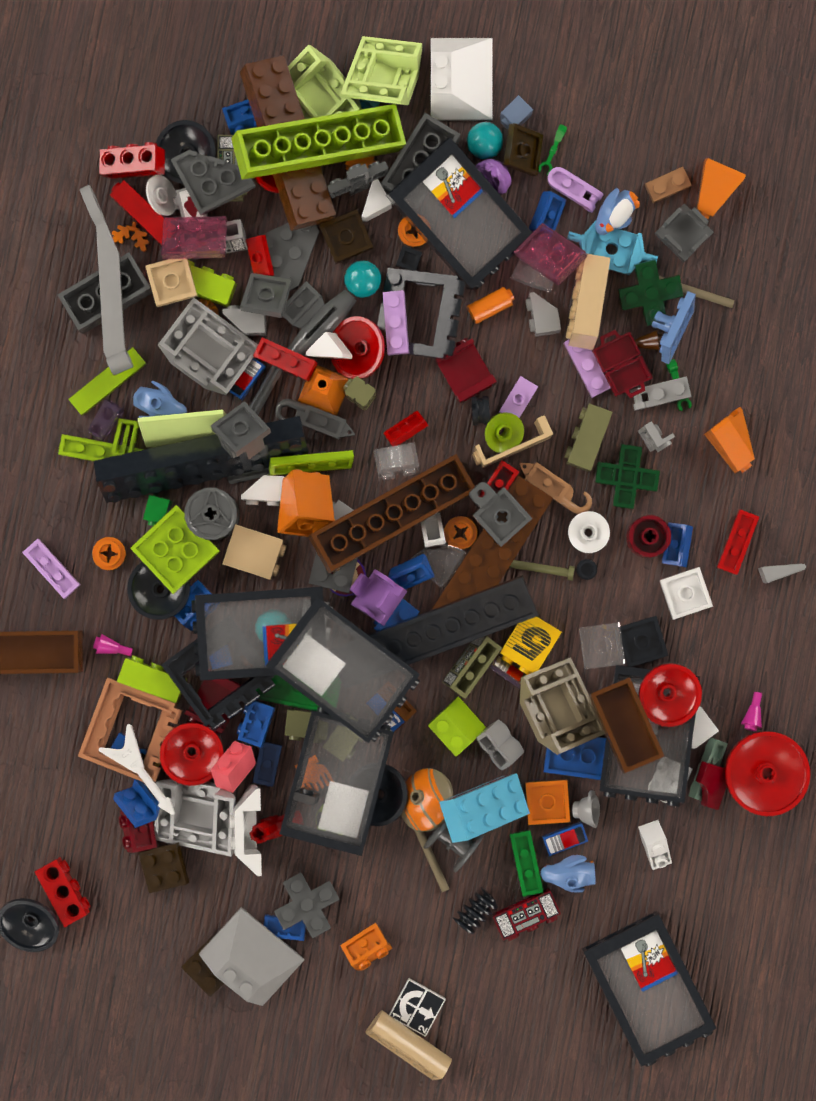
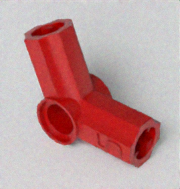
(267, 829)

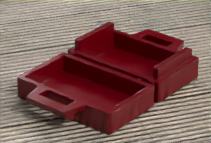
(618, 356)

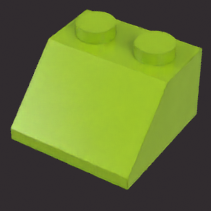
(456, 726)

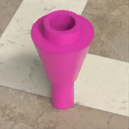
(105, 645)
(752, 719)

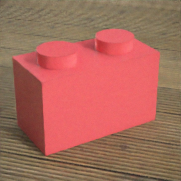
(233, 766)

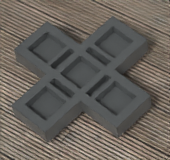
(357, 179)
(306, 905)

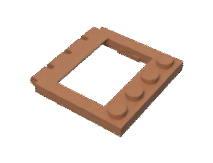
(104, 719)

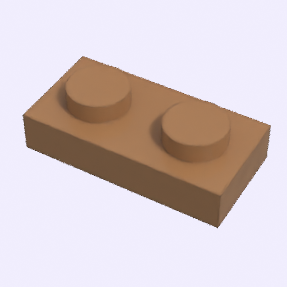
(668, 185)

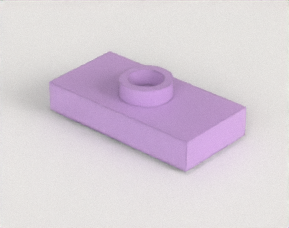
(519, 397)

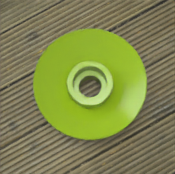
(512, 433)

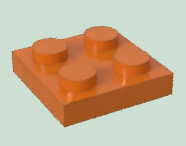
(547, 802)

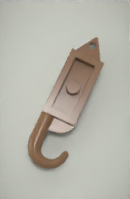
(553, 486)

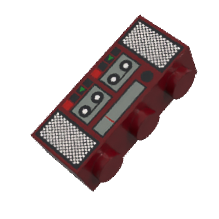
(526, 915)

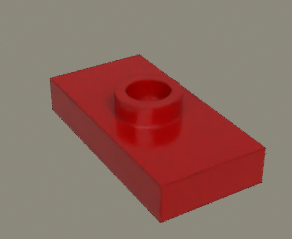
(260, 255)
(405, 429)

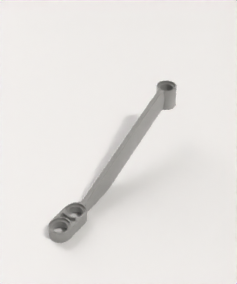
(110, 288)

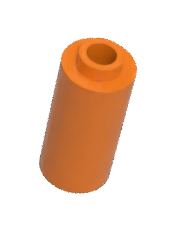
(490, 305)

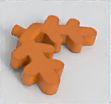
(118, 236)

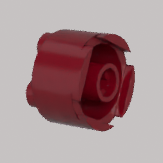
(657, 528)

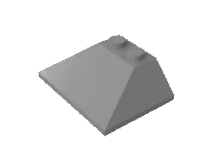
(207, 348)
(199, 817)
(250, 958)

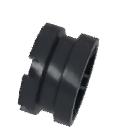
(480, 410)

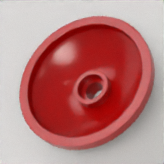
(356, 333)
(679, 703)
(187, 767)

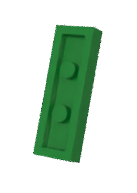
(526, 863)

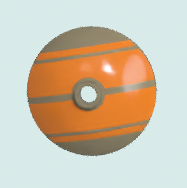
(432, 788)

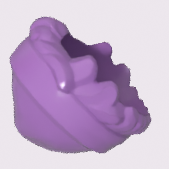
(496, 174)

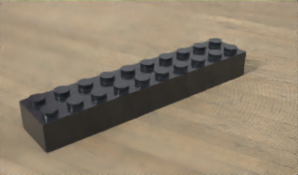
(192, 462)

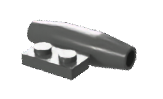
(309, 313)

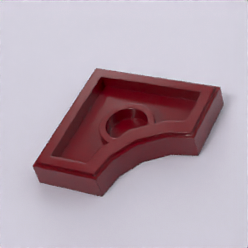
(712, 783)

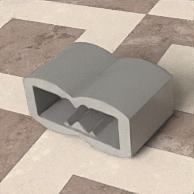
(500, 744)

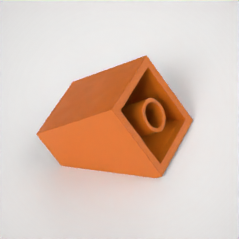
(305, 503)

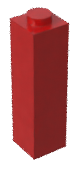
(138, 209)

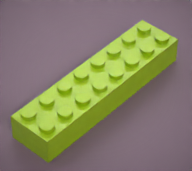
(318, 141)

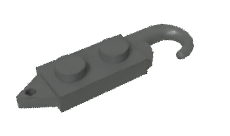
(317, 419)

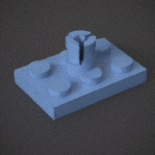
(674, 326)

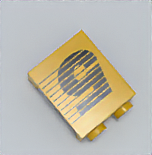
(530, 644)

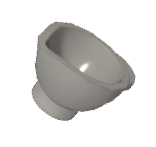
(587, 809)

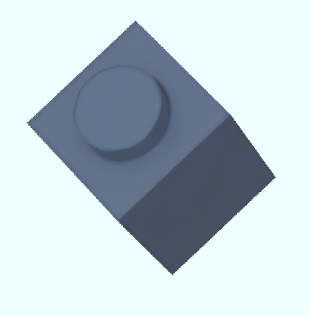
(516, 112)

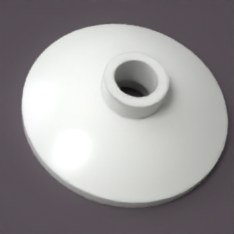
(160, 195)
(598, 526)

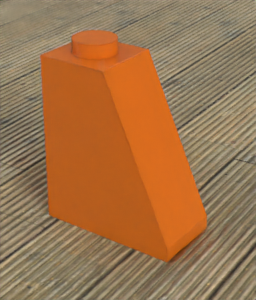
(732, 441)

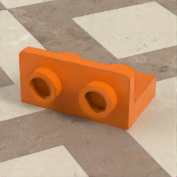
(366, 947)

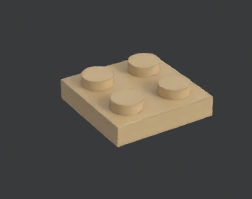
(171, 281)

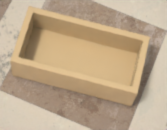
(587, 301)

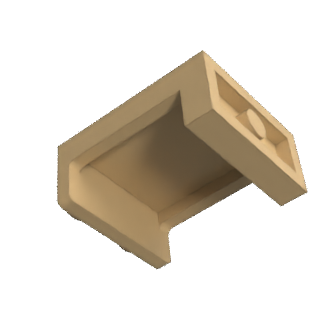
(254, 552)

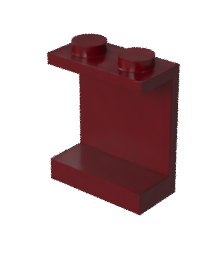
(466, 371)
(211, 693)

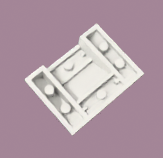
(461, 79)
(242, 821)

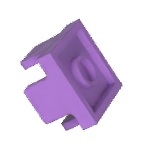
(377, 596)

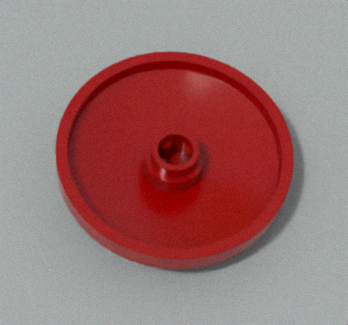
(767, 773)

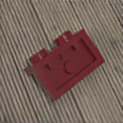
(137, 838)

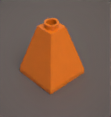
(716, 186)
(327, 398)

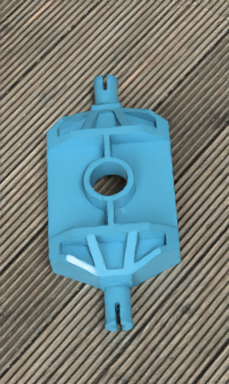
(629, 247)

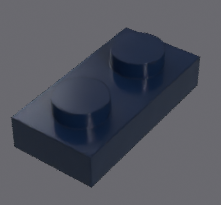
(267, 764)

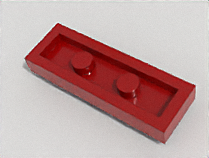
(285, 359)
(738, 542)

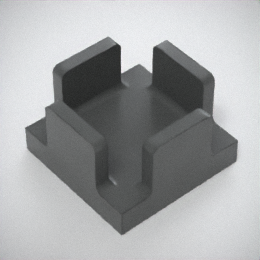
(684, 232)
(241, 431)

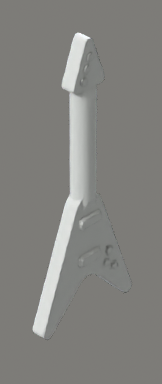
(131, 758)

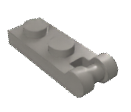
(662, 393)

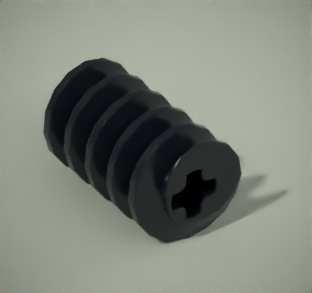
(476, 911)

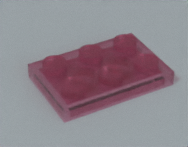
(194, 237)
(550, 254)

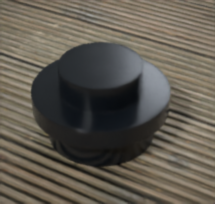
(586, 569)

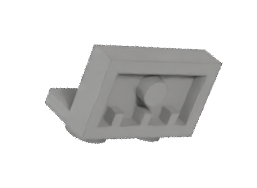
(652, 438)

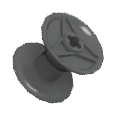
(199, 507)
(463, 849)

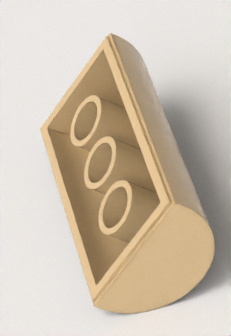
(409, 1046)

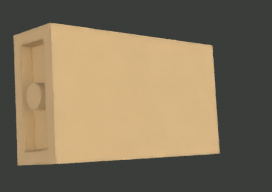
(544, 431)

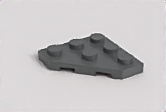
(210, 180)
(291, 251)

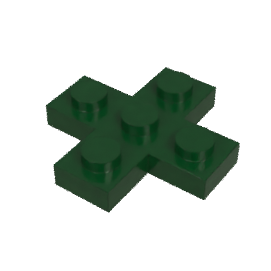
(650, 291)
(627, 476)

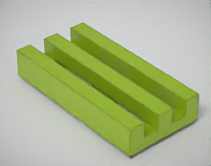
(117, 436)

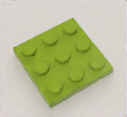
(174, 550)

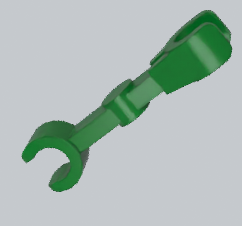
(558, 137)
(673, 370)

